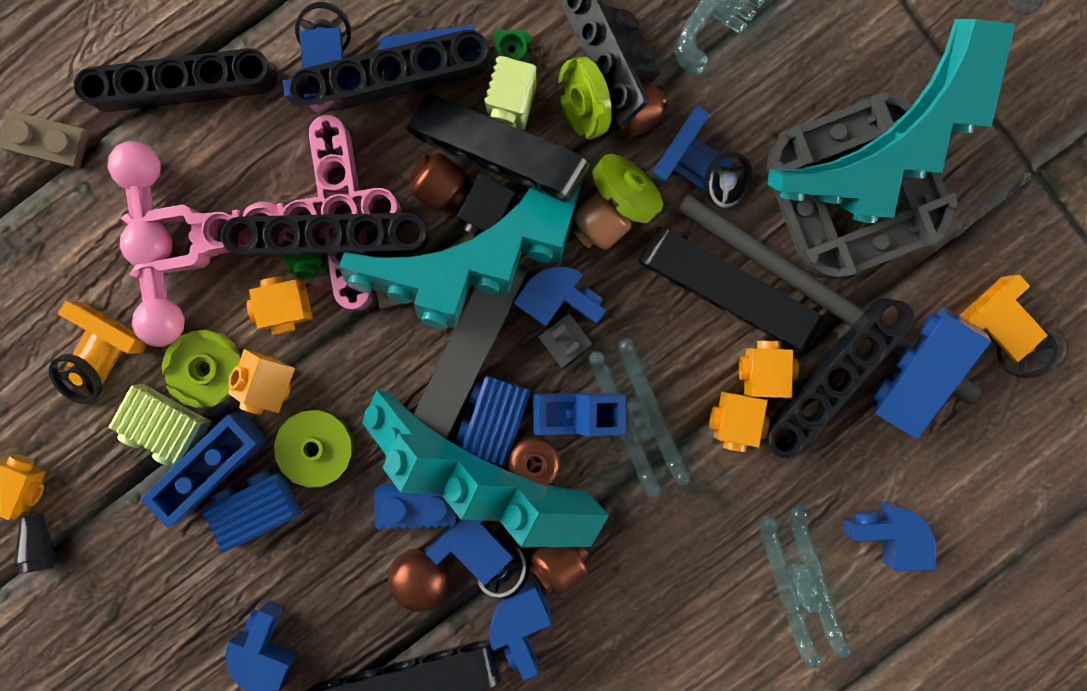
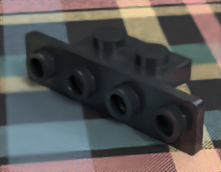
(618, 49)

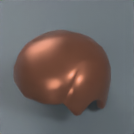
(417, 581)

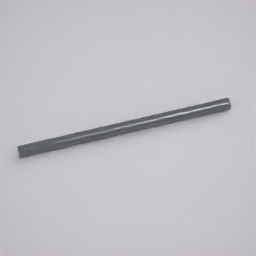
(793, 275)

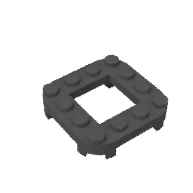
(808, 221)

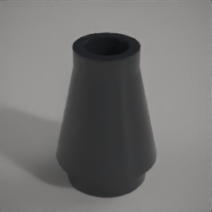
(34, 545)

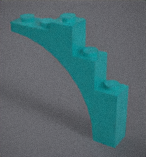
(956, 99)
(488, 261)
(475, 489)

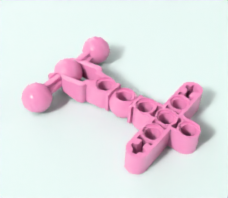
(149, 243)

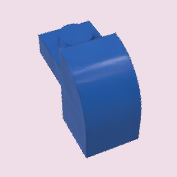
(551, 288)
(579, 414)
(904, 536)
(516, 619)
(253, 659)

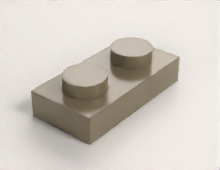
(43, 139)

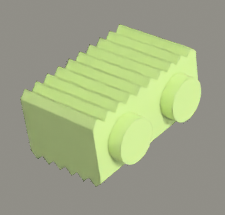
(511, 91)
(158, 424)

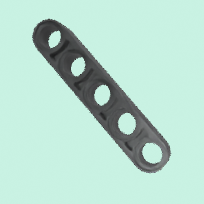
(465, 357)

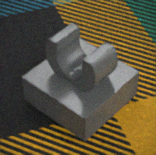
(565, 340)

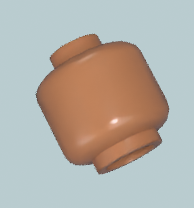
(600, 222)

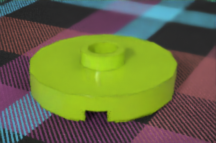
(586, 98)
(628, 187)
(183, 363)
(334, 445)

